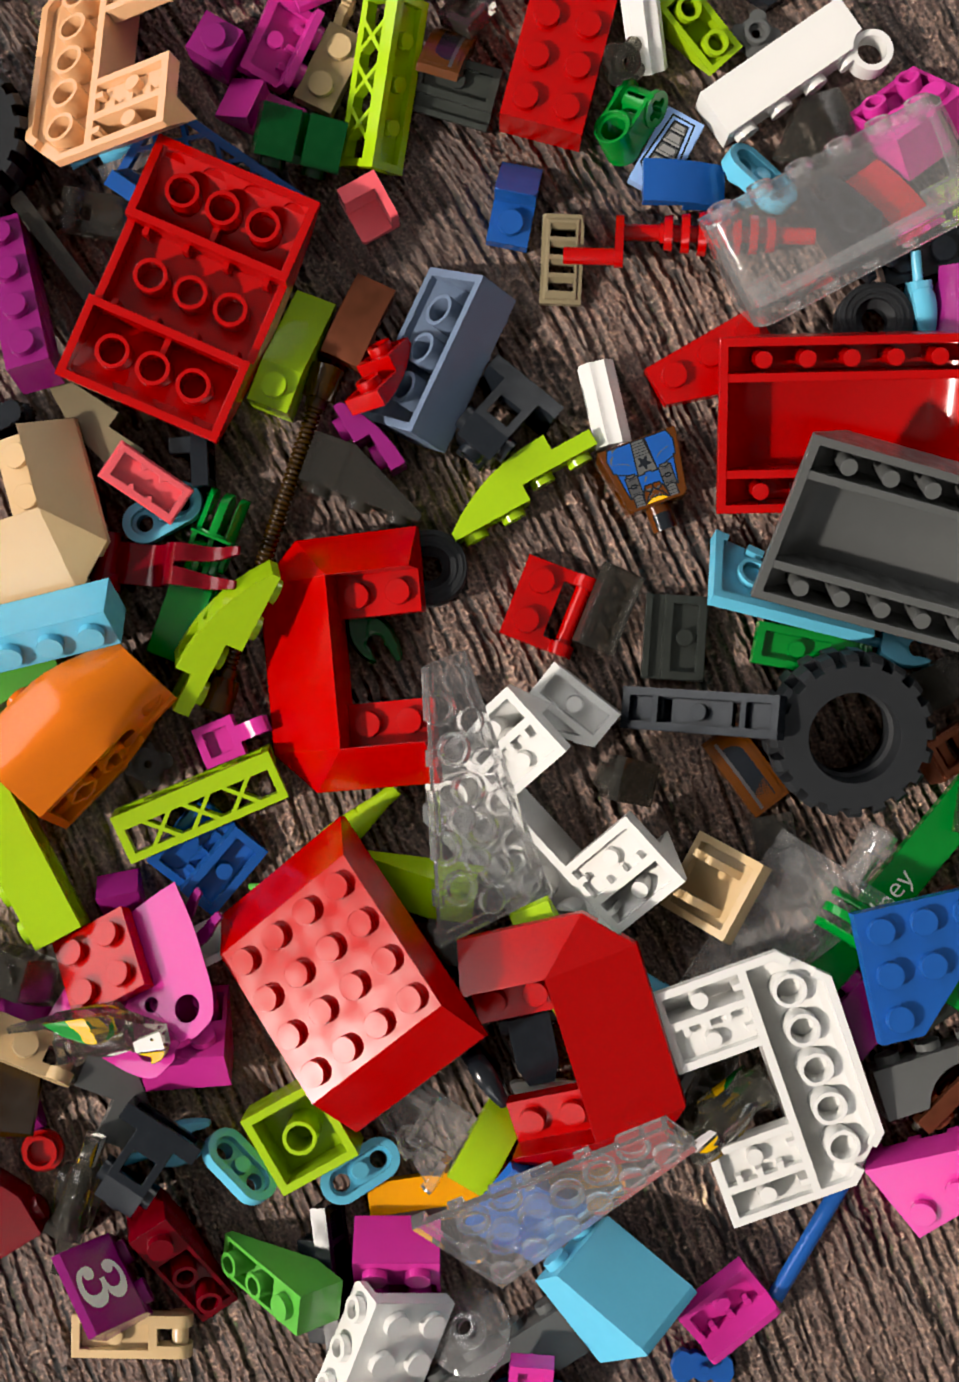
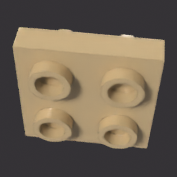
(717, 887)

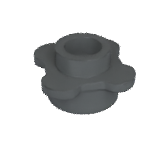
(758, 23)

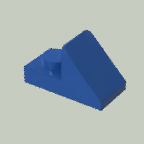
(513, 207)

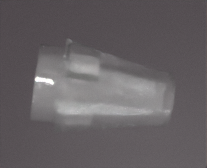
(871, 850)

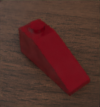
(21, 1213)

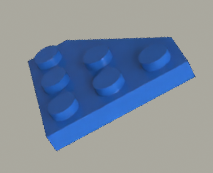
(908, 961)

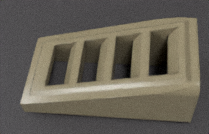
(567, 224)

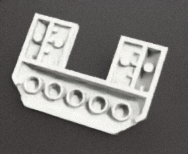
(614, 875)
(811, 1063)

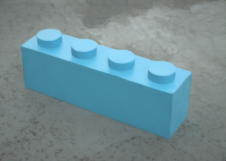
(60, 624)

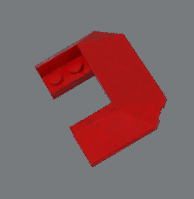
(308, 667)
(606, 1023)

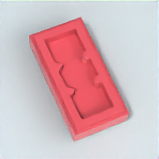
(145, 482)

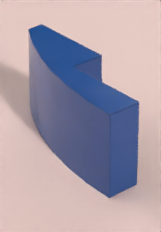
(682, 183)

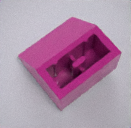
(903, 87)
(204, 1059)
(394, 1256)

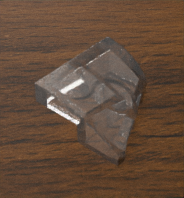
(428, 1132)

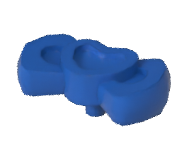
(694, 1364)

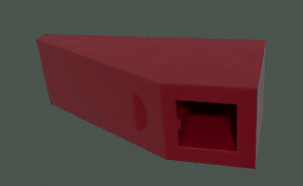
(180, 1256)

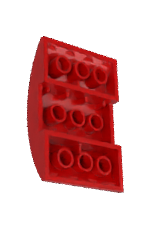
(191, 290)

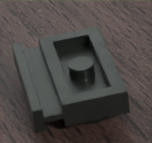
(463, 102)
(674, 637)

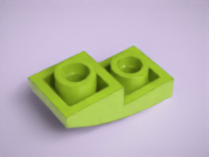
(484, 1149)

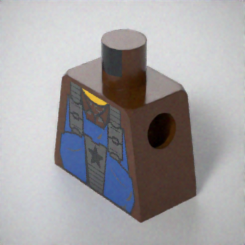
(646, 477)

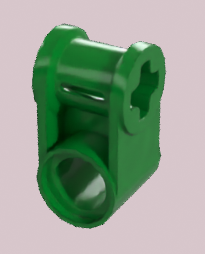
(629, 121)

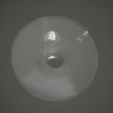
(484, 1343)

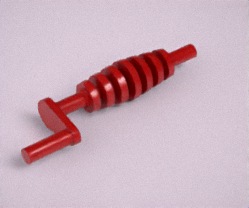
(664, 233)

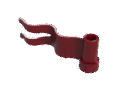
(155, 564)

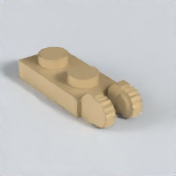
(331, 65)

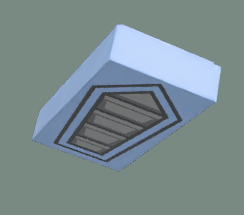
(670, 140)

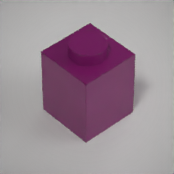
(216, 47)

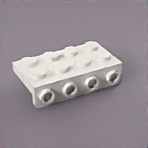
(386, 1336)

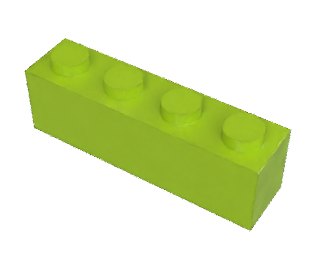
(34, 878)

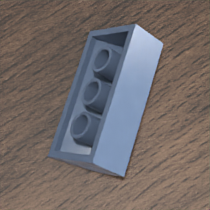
(451, 340)

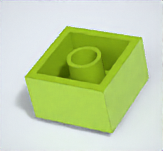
(297, 1137)

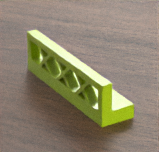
(390, 83)
(191, 789)

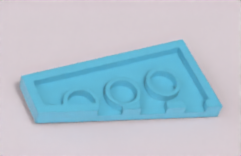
(731, 581)

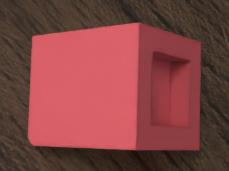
(368, 207)

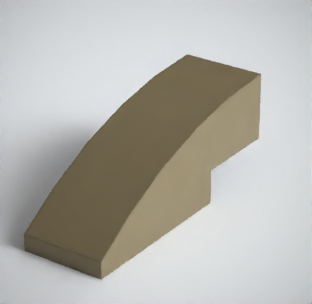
(97, 420)

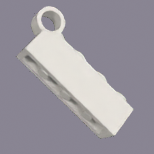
(788, 68)

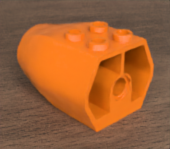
(77, 730)

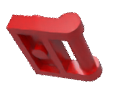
(535, 601)

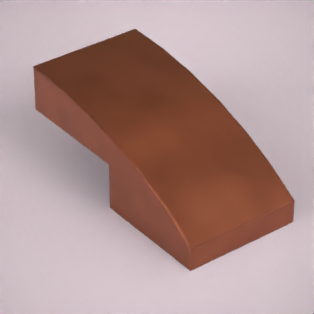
(357, 321)

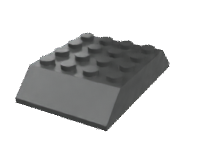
(869, 539)

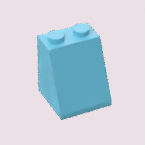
(614, 1291)

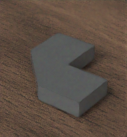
(114, 1083)

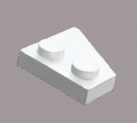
(574, 708)

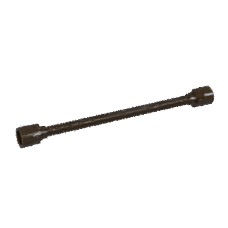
(320, 388)

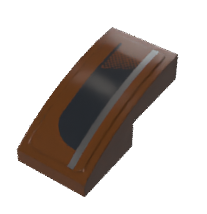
(445, 54)
(746, 771)

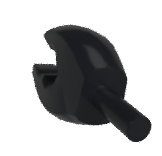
(486, 1074)

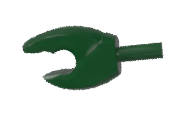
(361, 630)

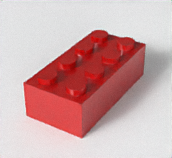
(556, 70)

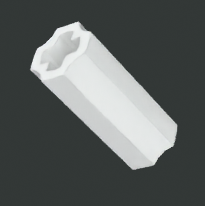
(644, 21)
(604, 404)

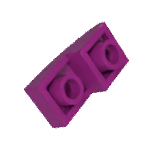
(362, 432)

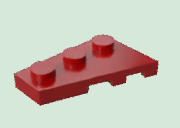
(693, 369)

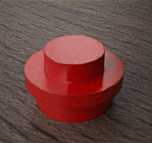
(43, 1150)

